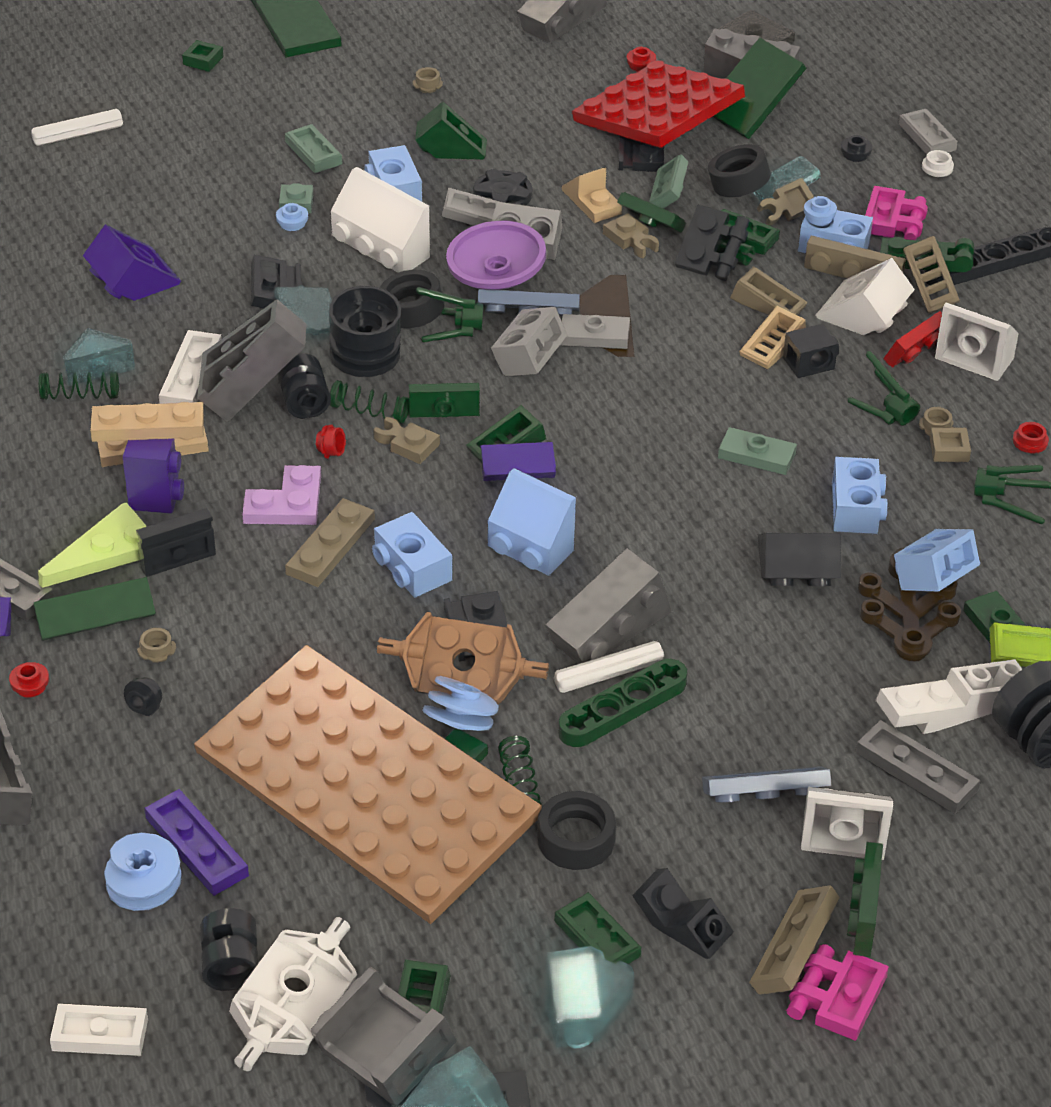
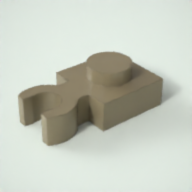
(787, 201)
(628, 232)
(410, 442)

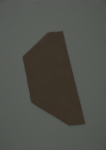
(609, 299)

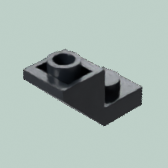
(691, 923)

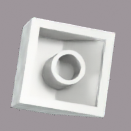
(868, 299)
(975, 342)
(845, 821)

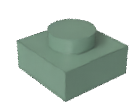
(297, 194)

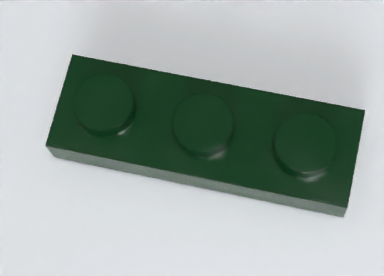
(865, 899)

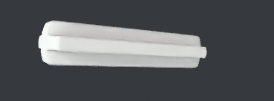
(77, 127)
(608, 666)

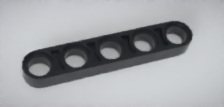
(1007, 251)

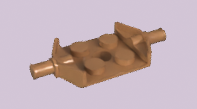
(437, 641)

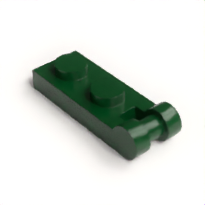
(956, 254)

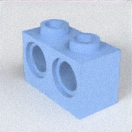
(844, 228)
(857, 495)
(937, 559)

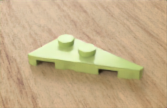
(102, 547)

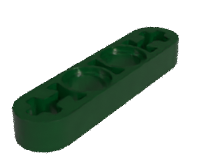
(619, 699)

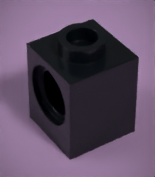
(810, 350)

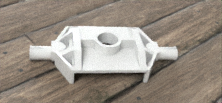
(280, 1018)

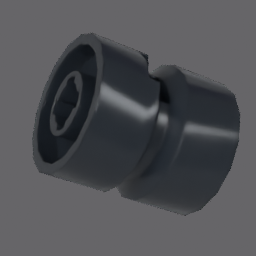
(304, 387)
(228, 948)

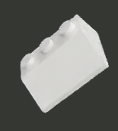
(381, 222)

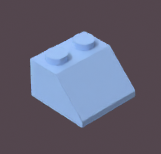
(532, 523)

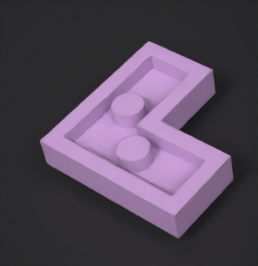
(292, 505)

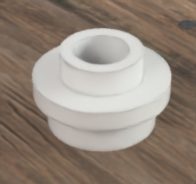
(938, 163)

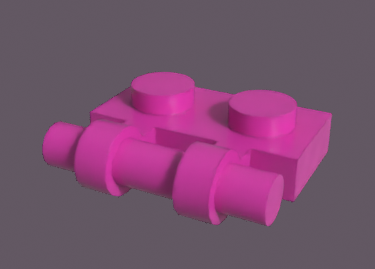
(886, 207)
(850, 996)

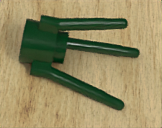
(467, 315)
(898, 402)
(993, 482)

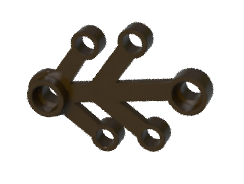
(910, 640)

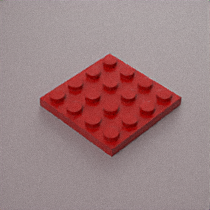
(658, 103)

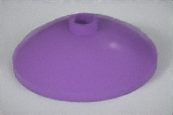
(496, 255)

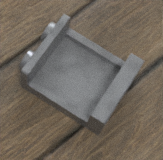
(382, 1037)

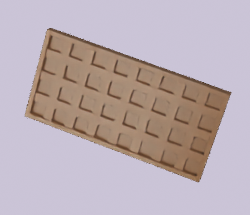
(369, 782)

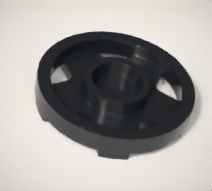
(504, 186)

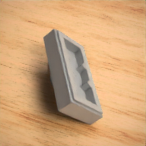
(927, 131)
(468, 207)
(596, 331)

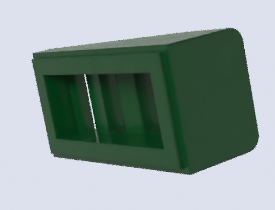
(510, 424)
(428, 974)

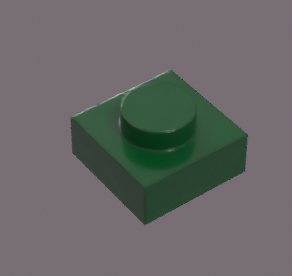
(202, 55)

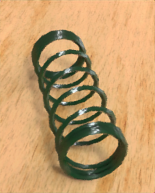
(44, 386)
(342, 390)
(524, 753)

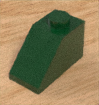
(449, 135)

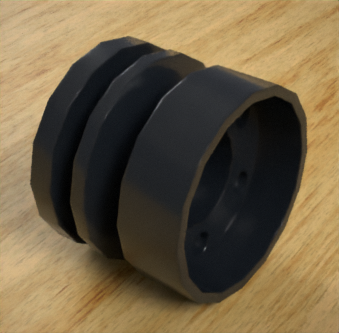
(365, 331)
(1025, 711)

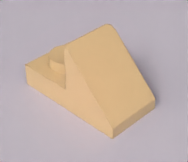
(591, 195)

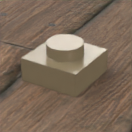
(950, 444)

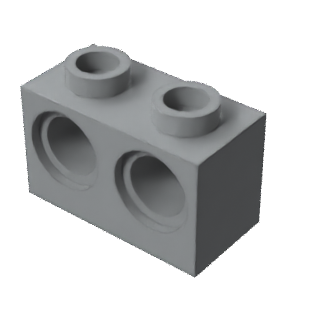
(541, 219)
(529, 341)

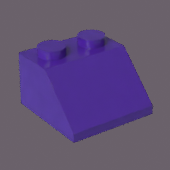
(128, 265)
(152, 475)

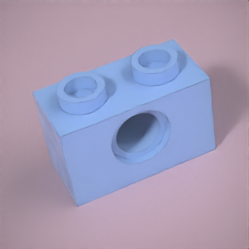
(395, 168)
(412, 554)

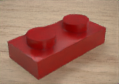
(910, 344)

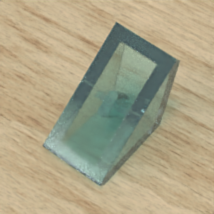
(98, 353)

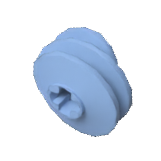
(465, 707)
(142, 871)

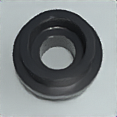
(856, 148)
(143, 696)

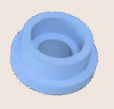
(820, 210)
(292, 217)

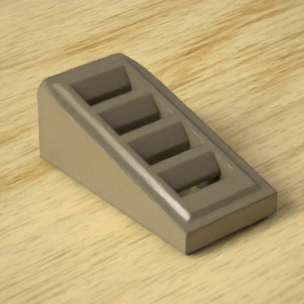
(919, 249)
(760, 291)

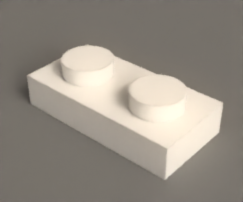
(99, 1029)

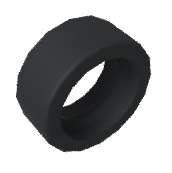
(739, 170)
(421, 311)
(576, 854)

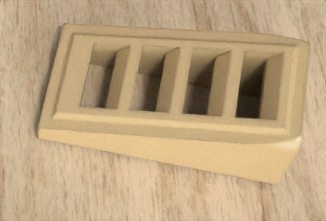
(777, 319)

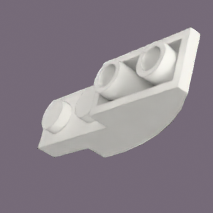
(949, 702)

